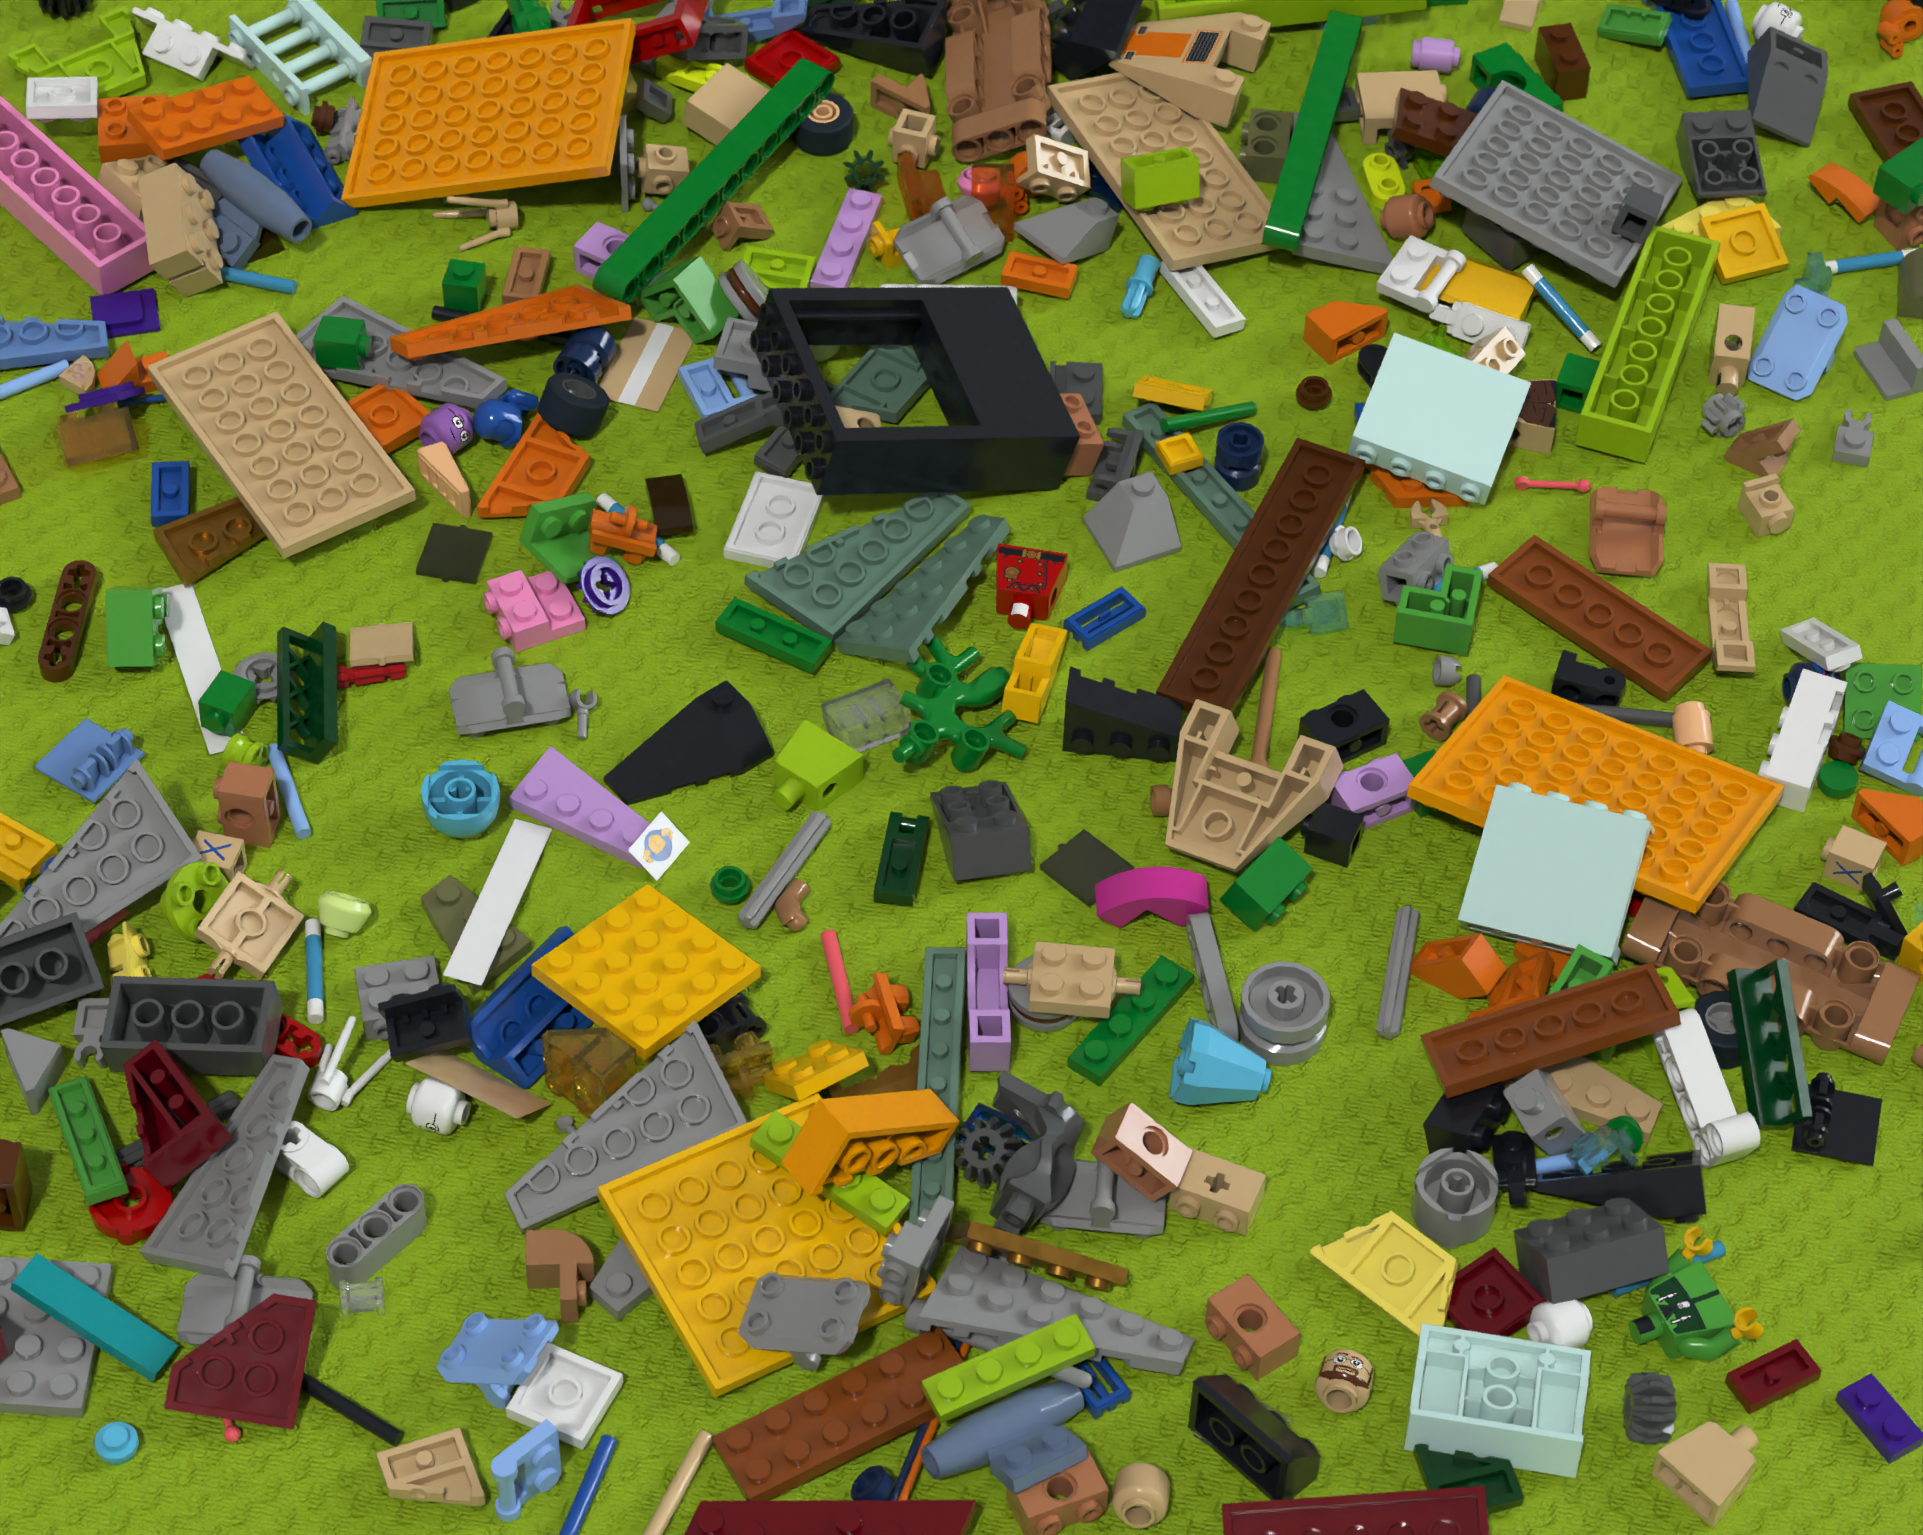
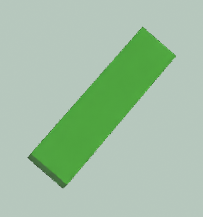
(88, 1140)

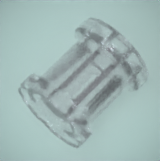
(362, 1297)

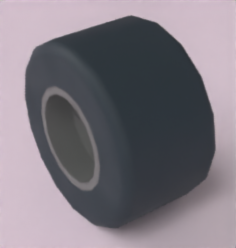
(573, 404)

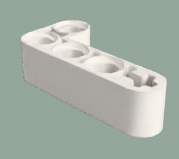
(1703, 1093)

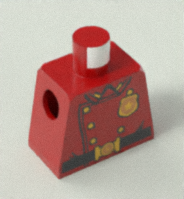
(1028, 583)

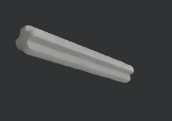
(784, 870)
(1398, 972)

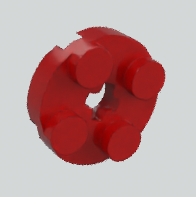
(135, 1222)

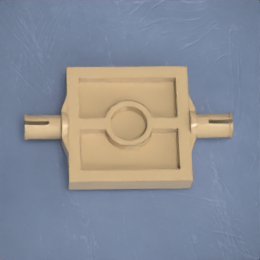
(249, 925)
(1071, 980)

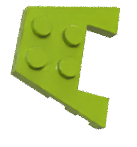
(113, 61)

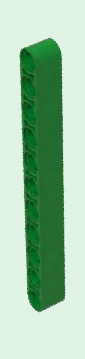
(1312, 132)
(713, 182)

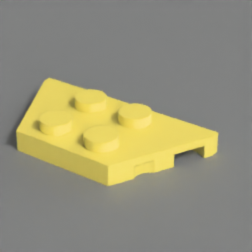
(1394, 1270)

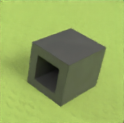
(1638, 213)

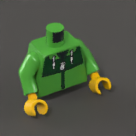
(1689, 1311)

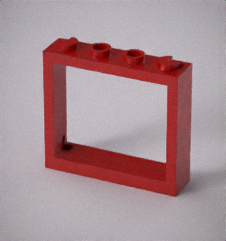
(651, 37)

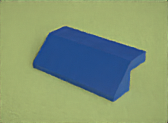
(299, 167)
(516, 1015)

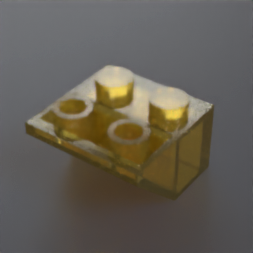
(94, 436)
(586, 1065)

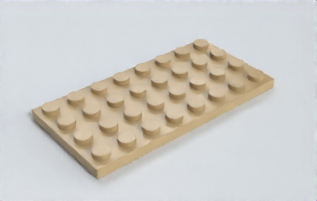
(1124, 119)
(281, 434)

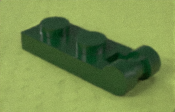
(901, 859)

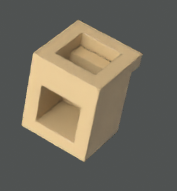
(1765, 506)

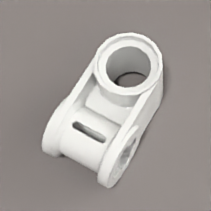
(310, 1160)

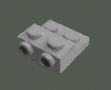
(736, 356)
(382, 981)
(913, 1253)

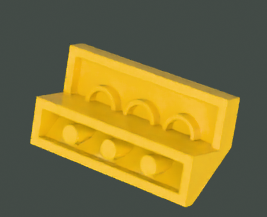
(1487, 287)

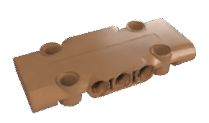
(996, 75)
(1837, 990)

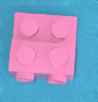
(532, 609)

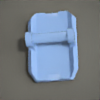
(1798, 343)
(496, 1353)

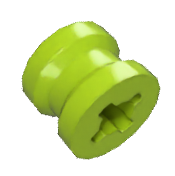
(241, 750)

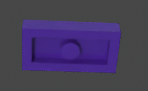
(1880, 1418)

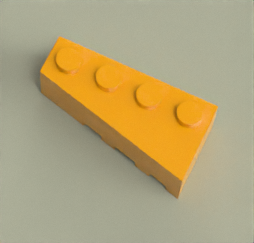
(867, 1135)

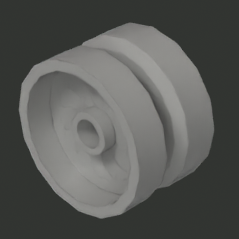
(1283, 1012)

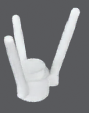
(330, 1084)

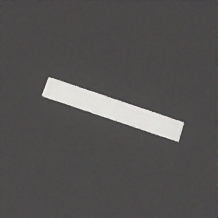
(194, 652)
(497, 902)

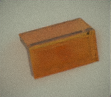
(918, 188)
(995, 188)

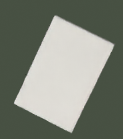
(773, 520)

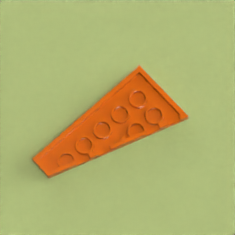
(522, 320)

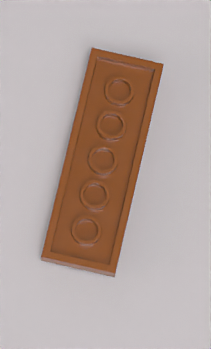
(1599, 617)
(1550, 1030)
(835, 1419)

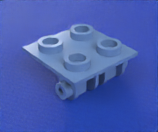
(90, 759)

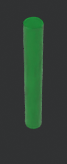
(1208, 416)

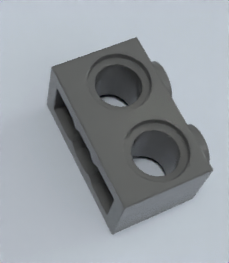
(717, 40)

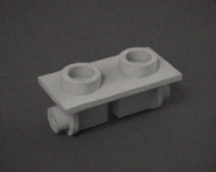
(343, 133)

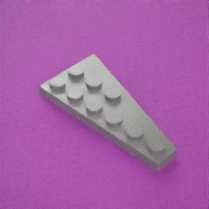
(437, 377)
(110, 861)
(651, 1117)
(221, 1199)

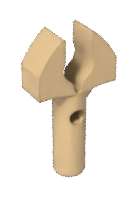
(1418, 519)

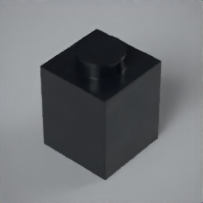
(1332, 834)

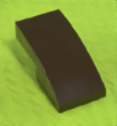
(669, 505)

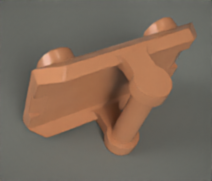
(1626, 531)

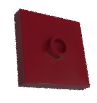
(1491, 1297)

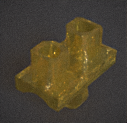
(745, 1064)

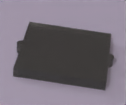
(454, 553)
(1082, 865)

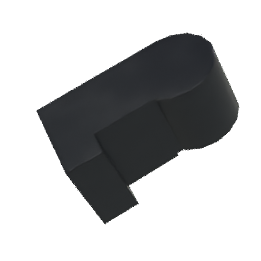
(1587, 683)

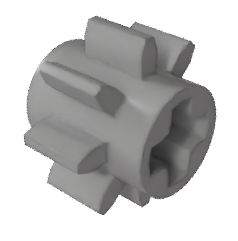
(1723, 415)

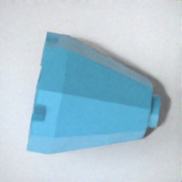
(1215, 1068)

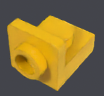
(882, 245)

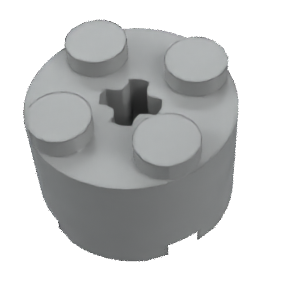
(1454, 1197)

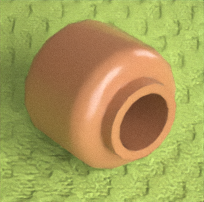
(1407, 216)

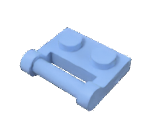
(708, 389)
(1891, 747)
(534, 1464)

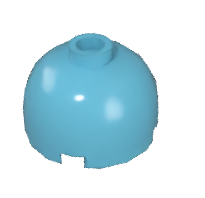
(460, 798)

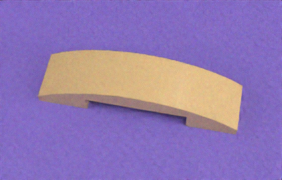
(1728, 618)

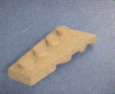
(1600, 1095)

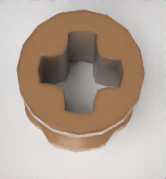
(1443, 715)

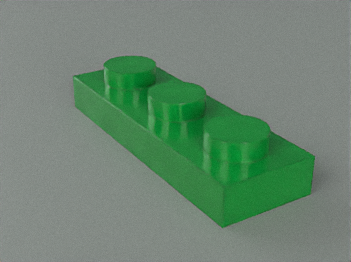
(773, 635)

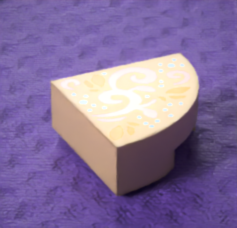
(79, 376)

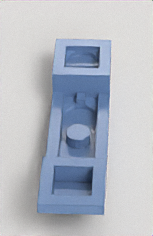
(769, 21)

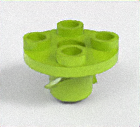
(191, 896)

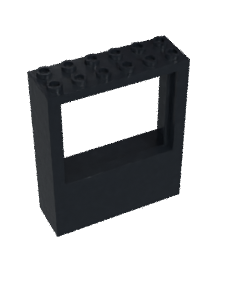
(982, 366)

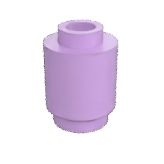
(1434, 54)

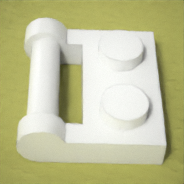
(1411, 269)

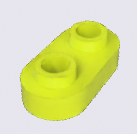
(1382, 178)

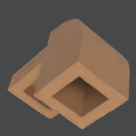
(563, 1262)

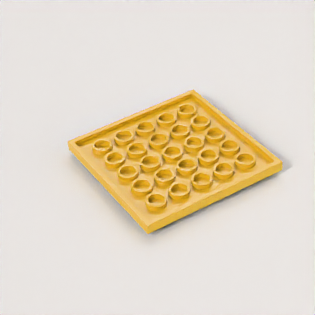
(721, 1220)

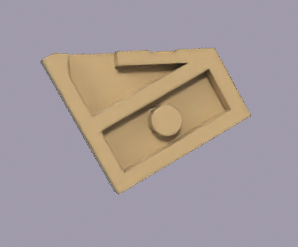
(432, 1470)

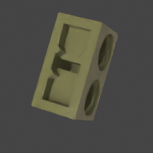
(1267, 144)

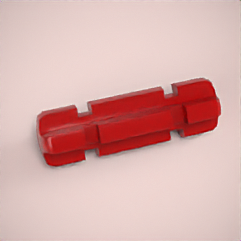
(369, 673)

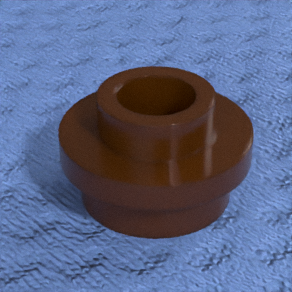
(323, 117)
(1314, 392)
(1846, 747)

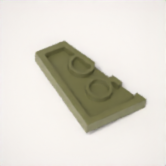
(449, 908)

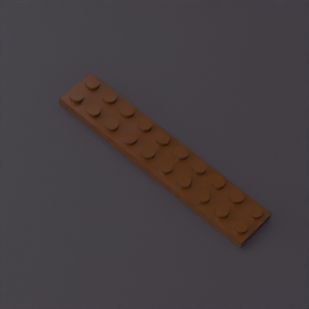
(1262, 577)

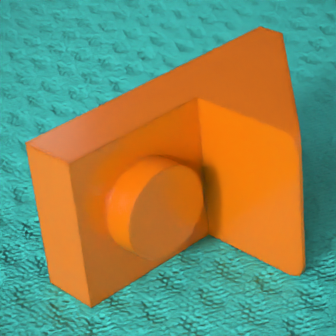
(125, 367)

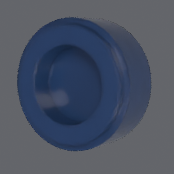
(872, 1484)

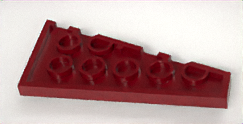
(1390, 1513)
(833, 1517)

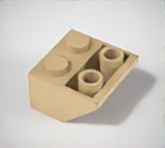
(122, 182)

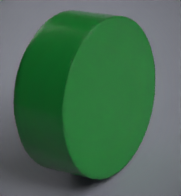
(1837, 779)

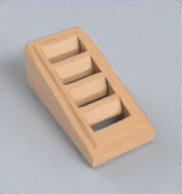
(443, 475)

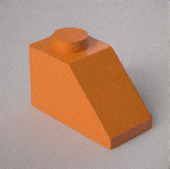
(1343, 328)
(1893, 820)
(1459, 966)

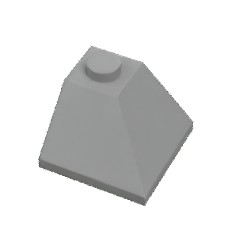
(1072, 230)
(1134, 523)

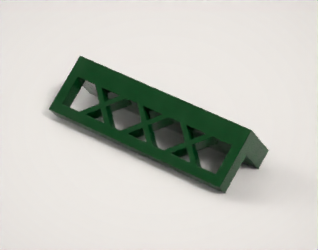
(315, 698)
(1765, 1048)

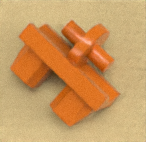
(623, 532)
(879, 1013)

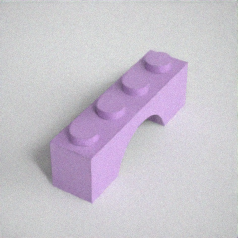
(986, 994)

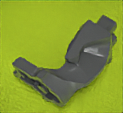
(1042, 1169)

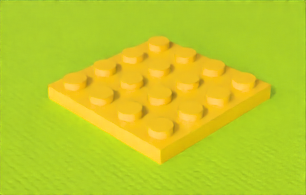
(646, 971)

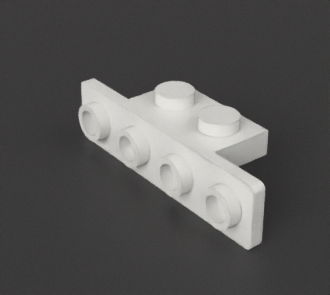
(185, 50)

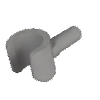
(582, 710)

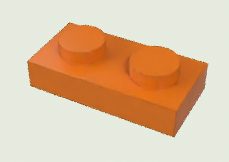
(1039, 275)

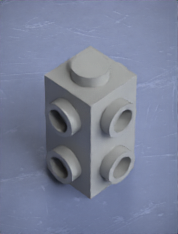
(1416, 563)

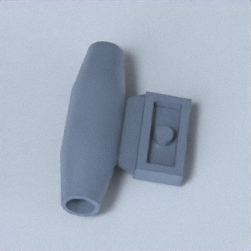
(248, 207)
(1016, 1436)

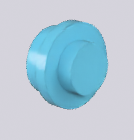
(116, 1442)

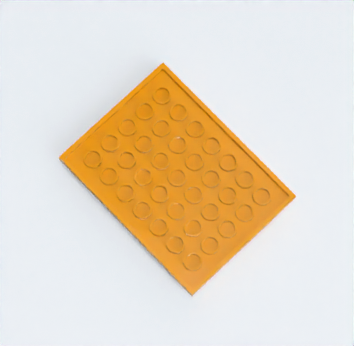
(490, 114)
(1531, 737)

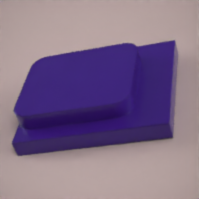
(126, 312)
(105, 395)

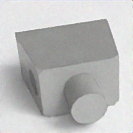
(1541, 1108)

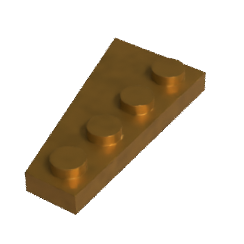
(1028, 1252)

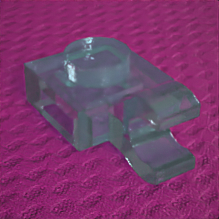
(1321, 613)

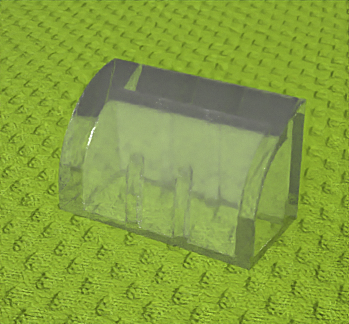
(867, 716)

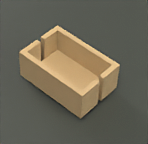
(180, 229)

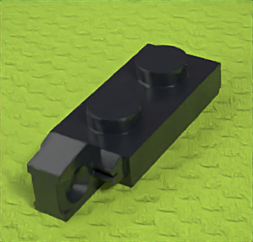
(1850, 919)
(1514, 1164)

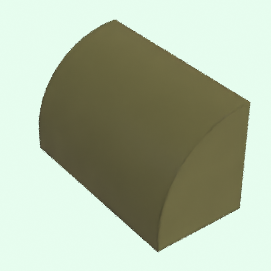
(1910, 285)

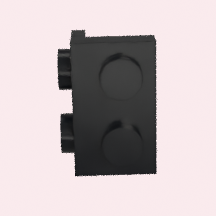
(426, 1021)

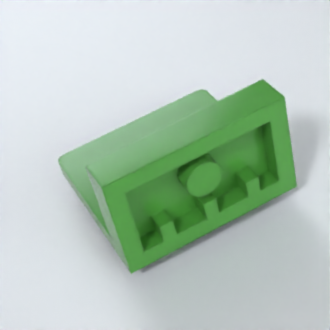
(558, 535)
(1871, 688)

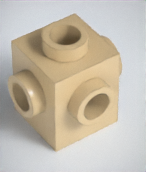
(915, 134)
(661, 168)

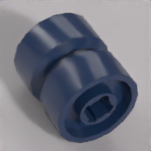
(586, 353)
(1239, 455)

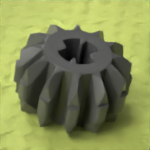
(977, 1141)
(1649, 1408)

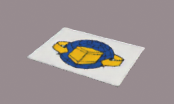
(658, 846)

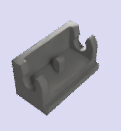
(1116, 462)

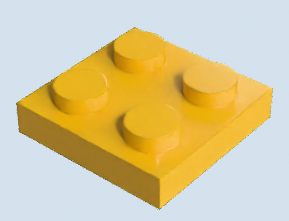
(1747, 243)
(814, 1071)

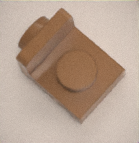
(738, 221)

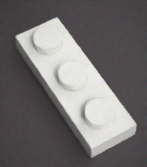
(1205, 299)
(1821, 644)

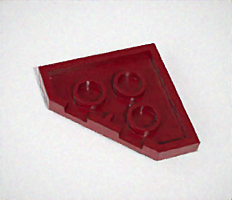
(249, 1367)

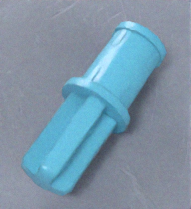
(1139, 286)

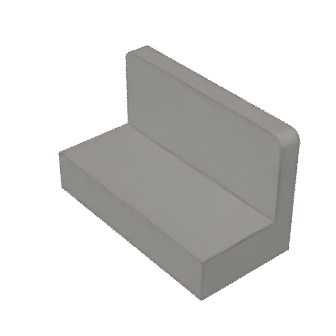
(1892, 362)

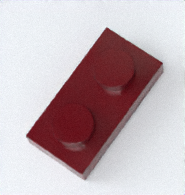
(1772, 1376)

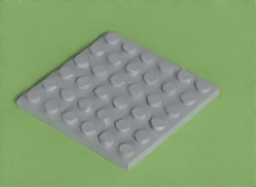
(1550, 181)

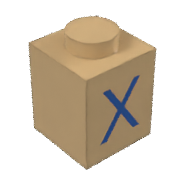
(222, 850)
(1852, 857)

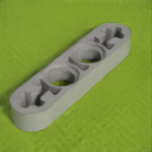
(1211, 974)

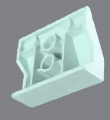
(1499, 1399)

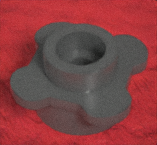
(1399, 150)

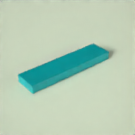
(94, 1317)

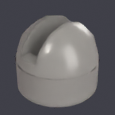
(1444, 671)

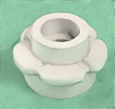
(1345, 542)

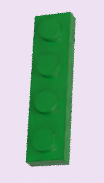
(1130, 1021)

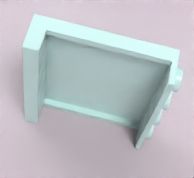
(1438, 418)
(1554, 871)

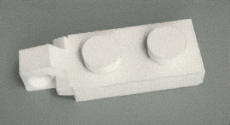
(1475, 322)

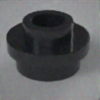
(14, 594)

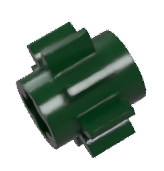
(867, 178)

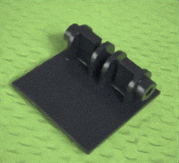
(1841, 1124)

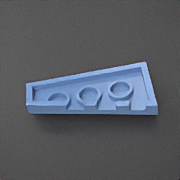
(47, 343)

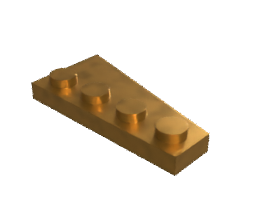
(207, 538)

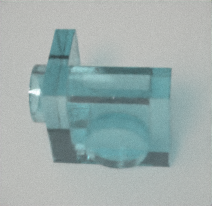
(1815, 274)
(1595, 1147)

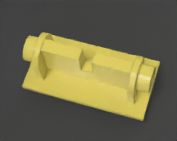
(129, 953)

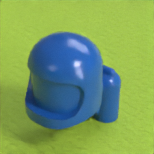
(503, 417)

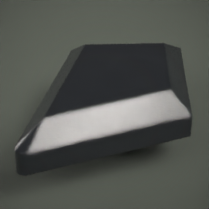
(1881, 899)

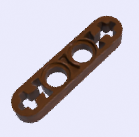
(68, 620)

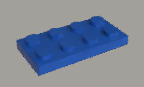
(1706, 52)

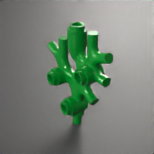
(936, 700)

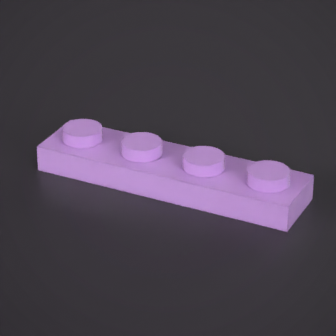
(847, 240)

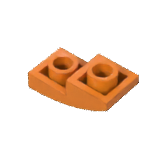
(1839, 183)

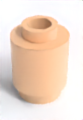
(1693, 726)

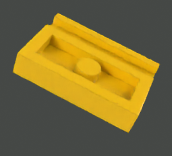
(1164, 391)
(21, 852)

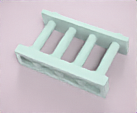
(315, 26)

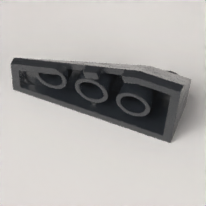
(892, 33)
(702, 741)
(1662, 1186)

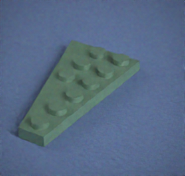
(857, 566)
(925, 598)

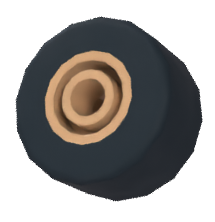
(827, 128)

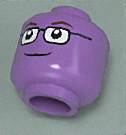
(447, 424)

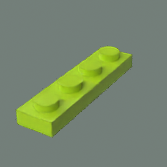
(864, 1197)
(1008, 1368)

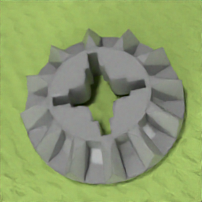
(261, 666)

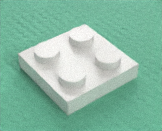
(62, 98)
(566, 1392)

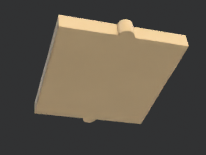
(381, 644)

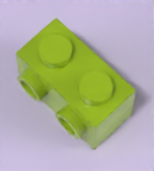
(1160, 178)

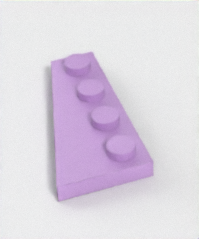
(578, 805)

